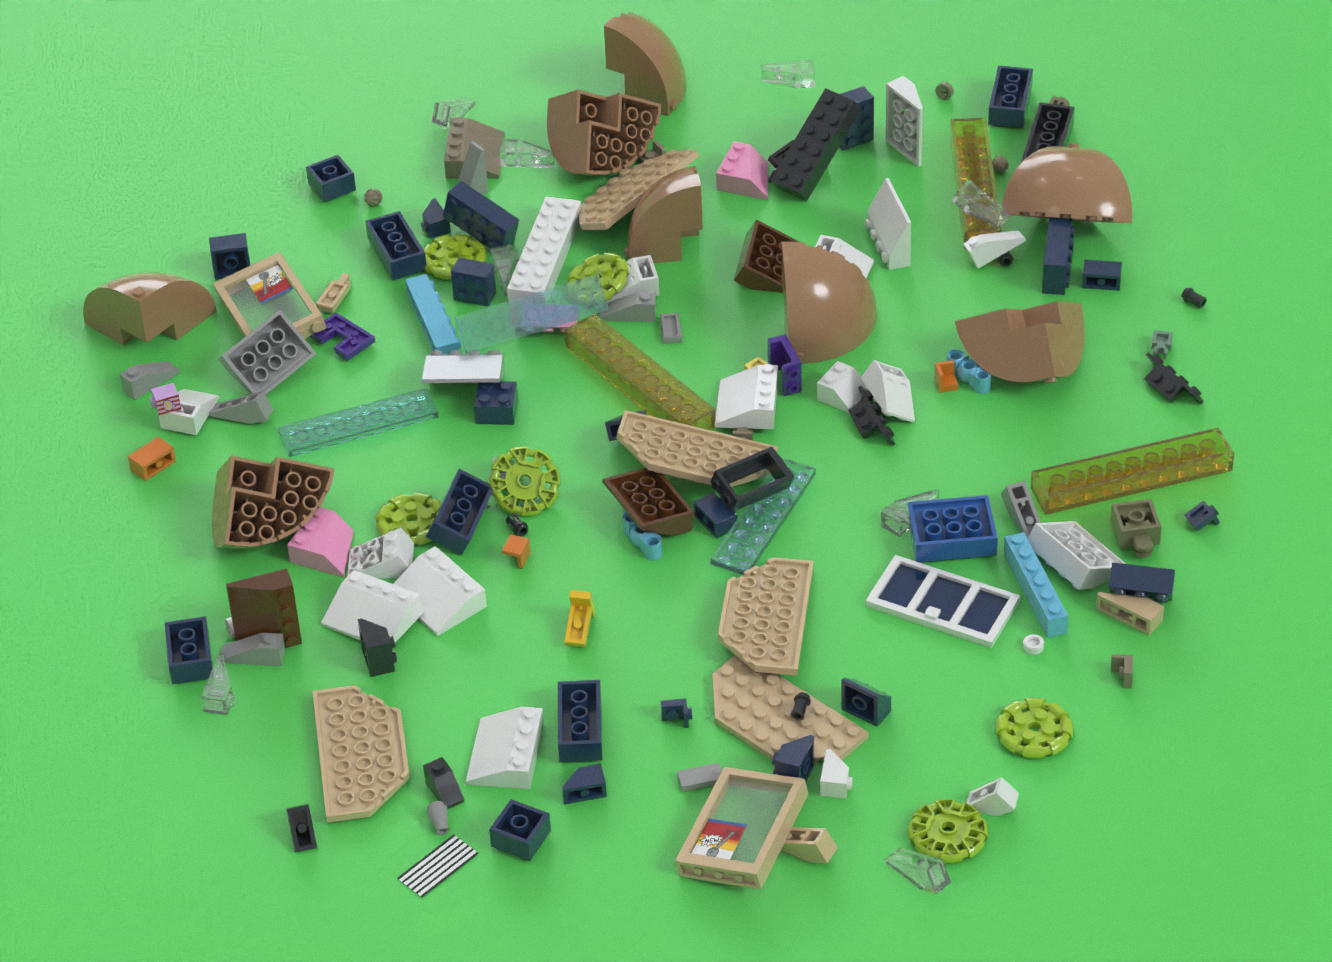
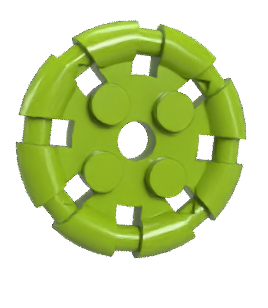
(450, 248)
(611, 273)
(516, 489)
(406, 509)
(1038, 742)
(950, 815)

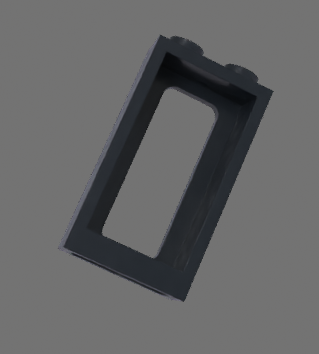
(764, 459)

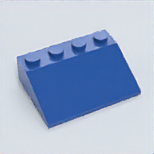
(952, 528)

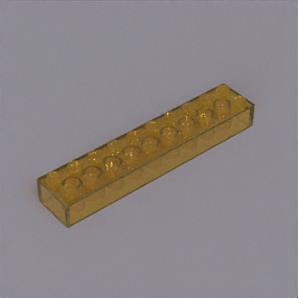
(973, 162)
(637, 374)
(1132, 471)

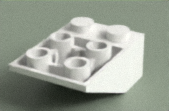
(851, 254)
(641, 278)
(890, 390)
(193, 412)
(383, 556)

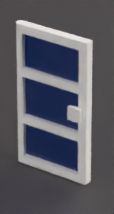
(943, 601)

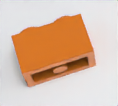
(151, 458)

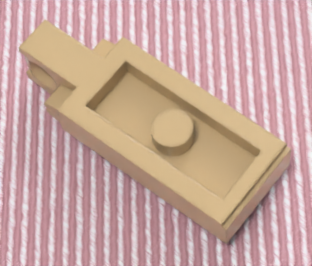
(334, 294)

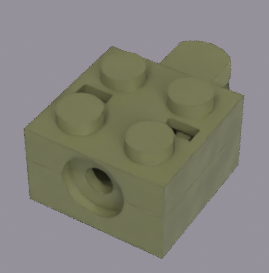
(1136, 526)

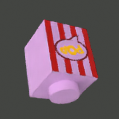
(165, 399)

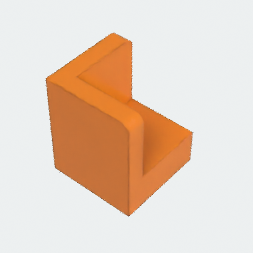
(944, 376)
(517, 547)

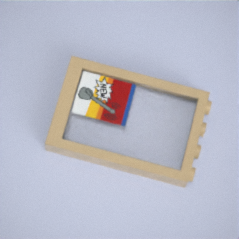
(264, 289)
(742, 828)

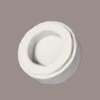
(1033, 644)

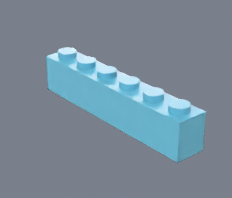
(432, 314)
(1035, 585)

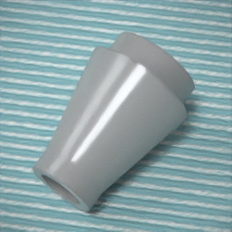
(438, 815)

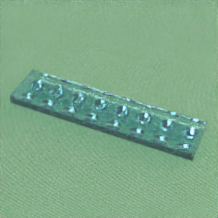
(532, 313)
(358, 422)
(761, 522)

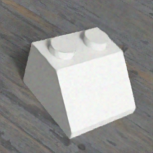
(840, 387)

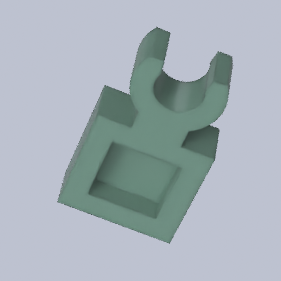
(1161, 342)

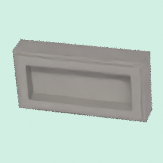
(671, 328)
(699, 777)

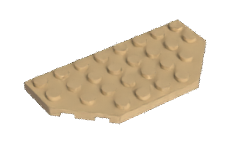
(626, 189)
(685, 449)
(767, 615)
(759, 711)
(358, 751)

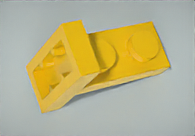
(579, 618)

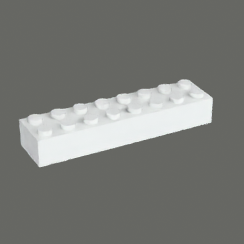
(545, 247)

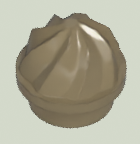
(1000, 164)
(373, 197)

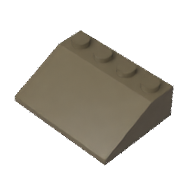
(460, 134)

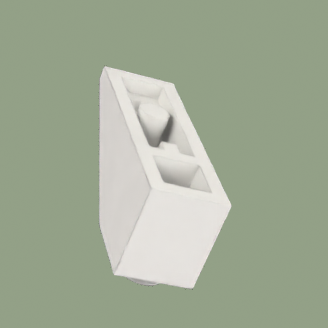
(990, 246)

